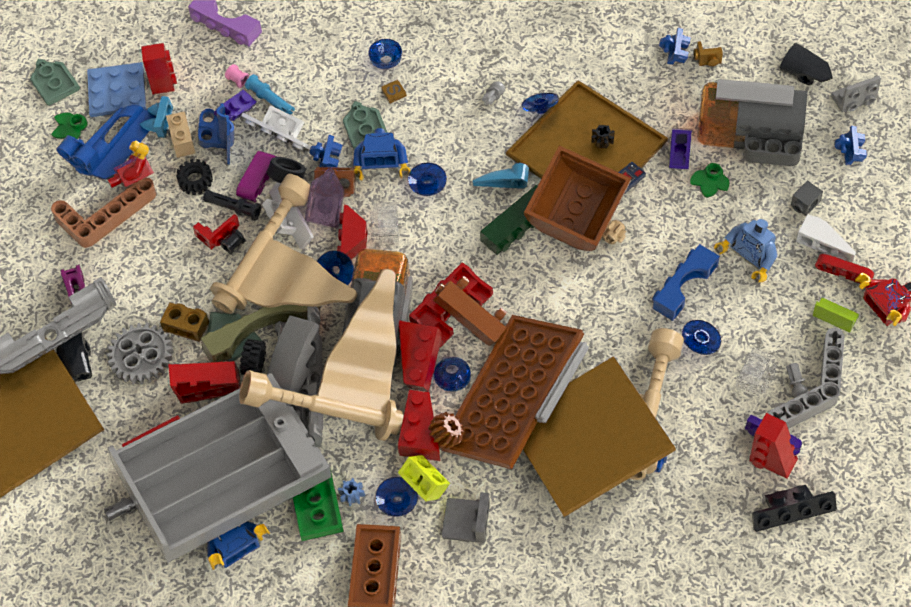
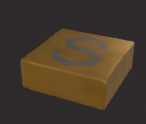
(393, 91)

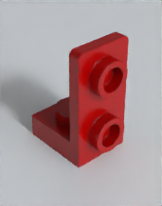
(211, 238)

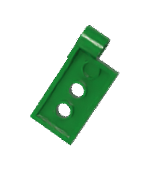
(327, 505)

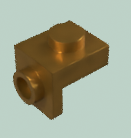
(708, 56)

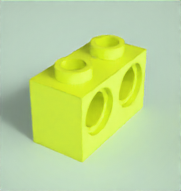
(423, 477)

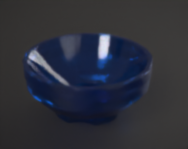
(383, 48)
(454, 381)

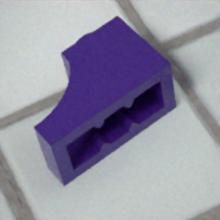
(680, 148)

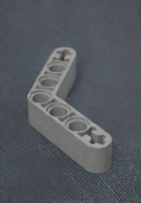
(818, 394)

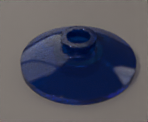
(540, 102)
(427, 172)
(341, 260)
(701, 337)
(393, 488)

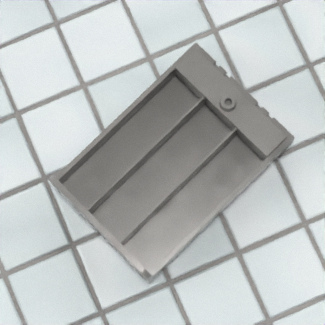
(218, 470)

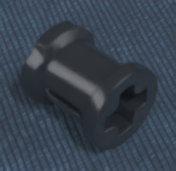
(232, 241)

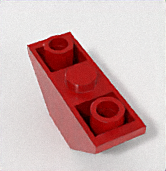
(353, 232)

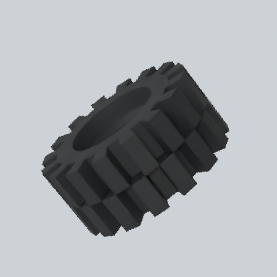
(198, 185)
(253, 356)

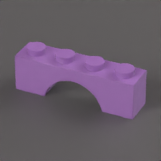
(241, 29)

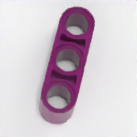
(255, 177)

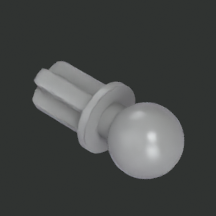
(493, 92)
(796, 379)

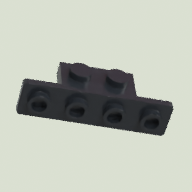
(792, 506)

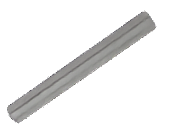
(561, 383)

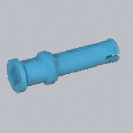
(263, 91)

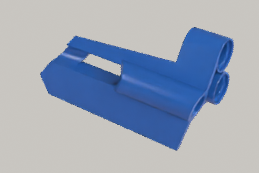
(220, 130)
(99, 157)

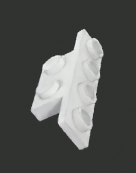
(280, 123)
(293, 222)

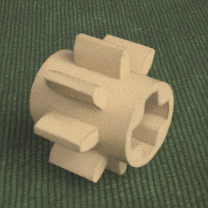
(614, 232)

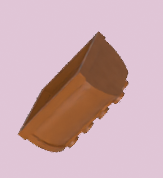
(576, 199)

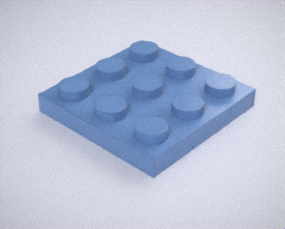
(115, 88)

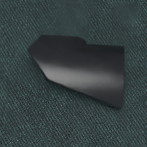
(805, 65)
(75, 358)

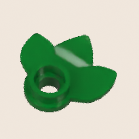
(69, 126)
(710, 182)

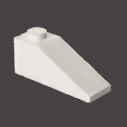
(823, 238)

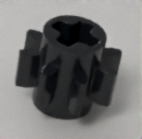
(602, 136)

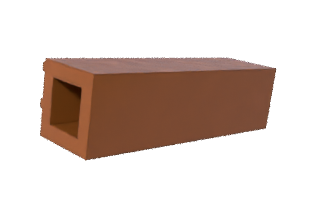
(469, 312)

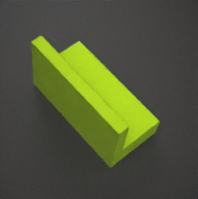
(835, 314)

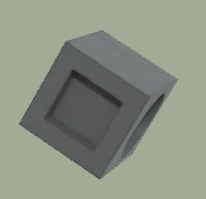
(806, 198)

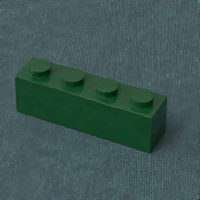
(508, 225)

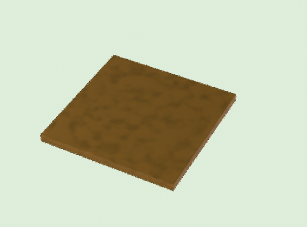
(571, 126)
(40, 419)
(595, 438)

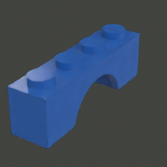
(699, 264)

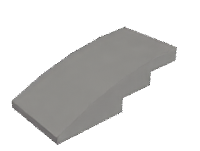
(293, 353)

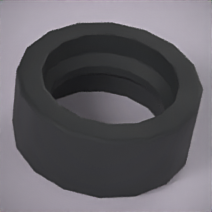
(281, 166)

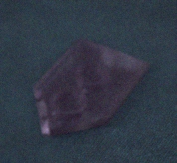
(325, 200)

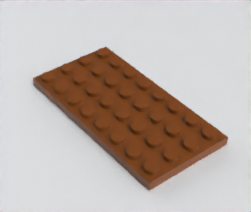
(511, 389)

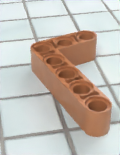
(139, 193)

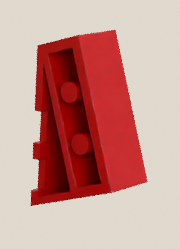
(159, 68)
(419, 353)
(203, 380)
(414, 433)
(772, 447)

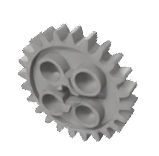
(144, 367)

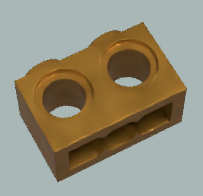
(182, 325)

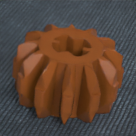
(446, 430)

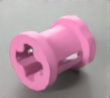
(236, 75)

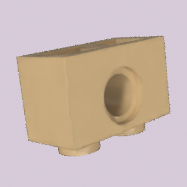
(180, 134)

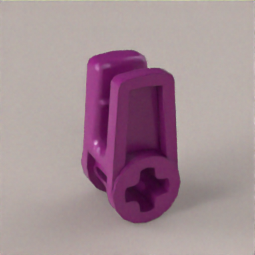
(73, 277)

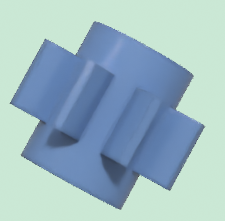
(356, 493)

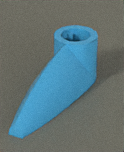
(507, 178)

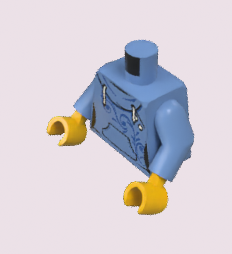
(754, 244)

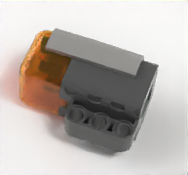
(754, 117)
(366, 272)

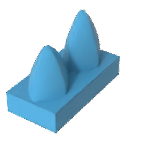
(160, 123)

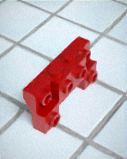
(433, 315)

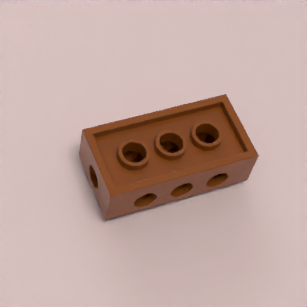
(365, 560)

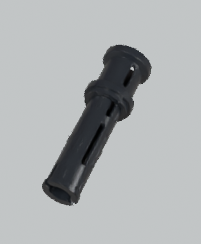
(240, 206)

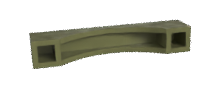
(222, 343)

